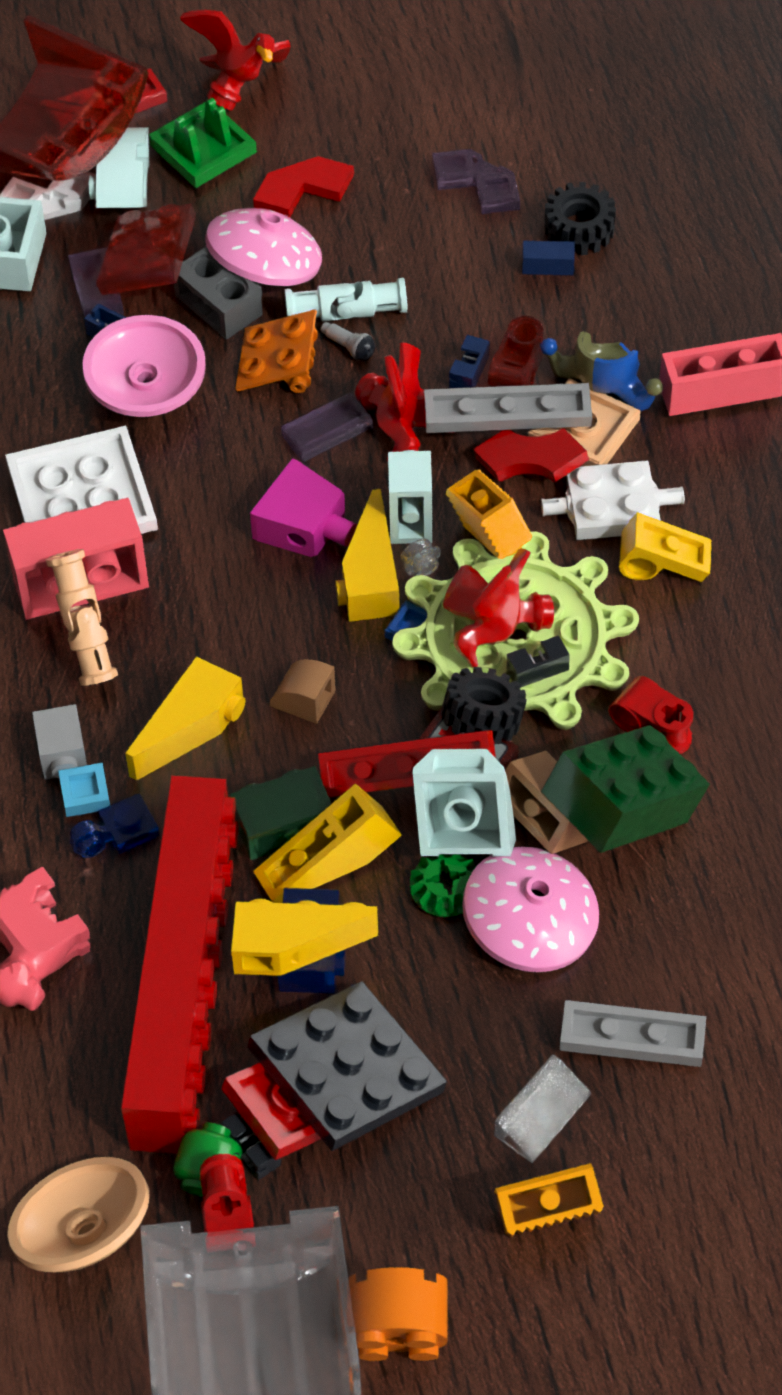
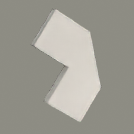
(58, 198)

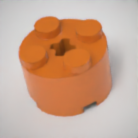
(399, 1313)

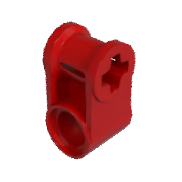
(648, 704)
(224, 1194)

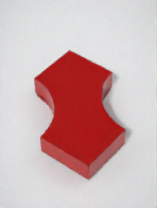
(546, 455)

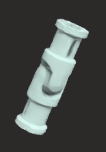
(353, 300)

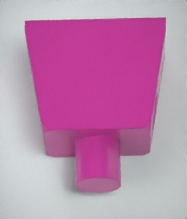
(301, 512)

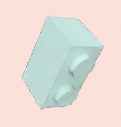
(410, 496)

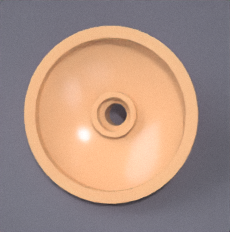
(78, 1215)

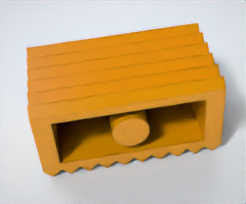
(489, 514)
(549, 1199)

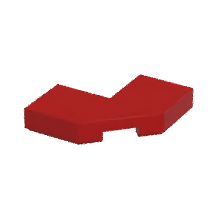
(315, 176)

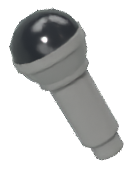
(359, 345)

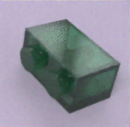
(278, 809)

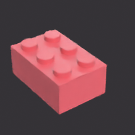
(111, 548)

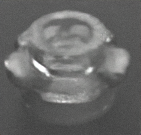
(420, 558)

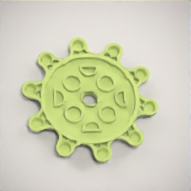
(578, 620)

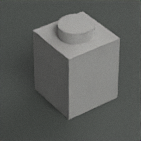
(59, 739)

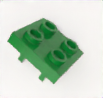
(202, 143)

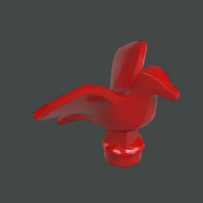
(396, 399)
(494, 606)

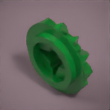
(432, 895)

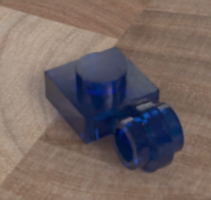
(123, 823)

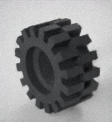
(580, 202)
(484, 703)

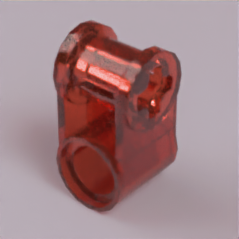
(518, 354)

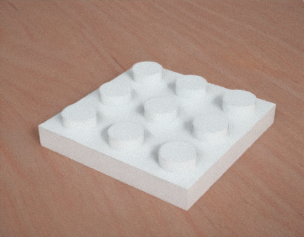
(80, 476)

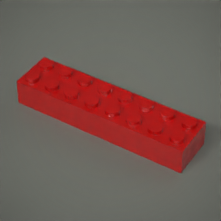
(180, 965)

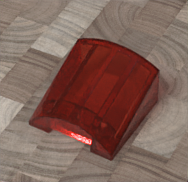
(70, 108)

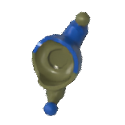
(607, 369)

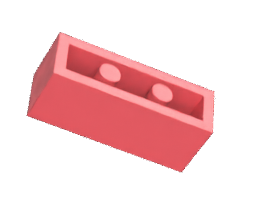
(722, 374)

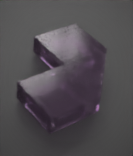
(466, 168)

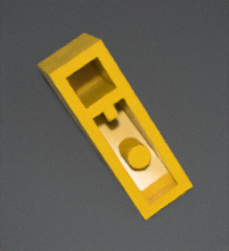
(368, 567)
(188, 717)
(330, 846)

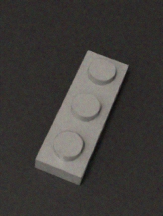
(633, 1033)

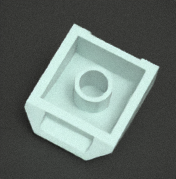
(463, 804)

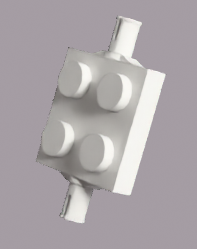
(607, 496)

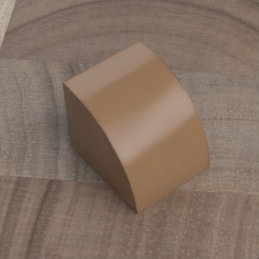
(305, 690)

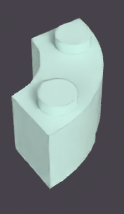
(123, 172)

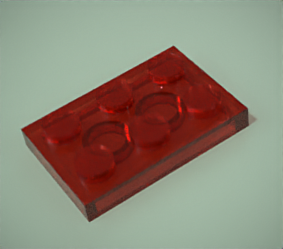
(146, 249)

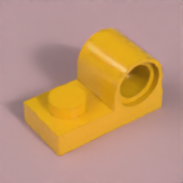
(654, 545)

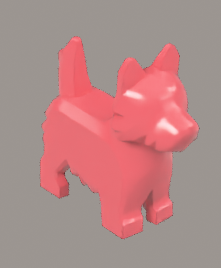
(35, 939)

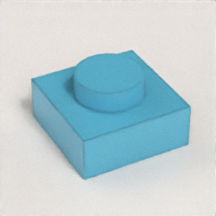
(84, 789)

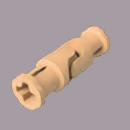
(82, 622)

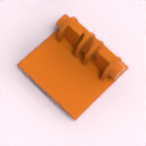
(279, 352)

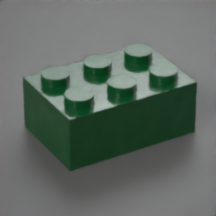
(625, 788)

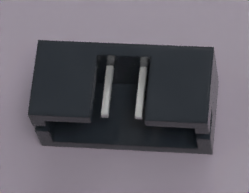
(530, 669)
(254, 1153)

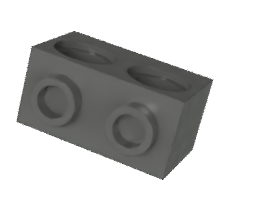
(217, 294)

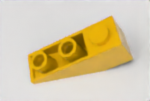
(288, 936)

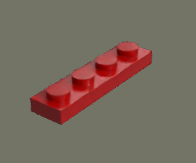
(389, 764)

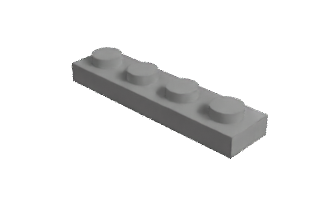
(507, 407)

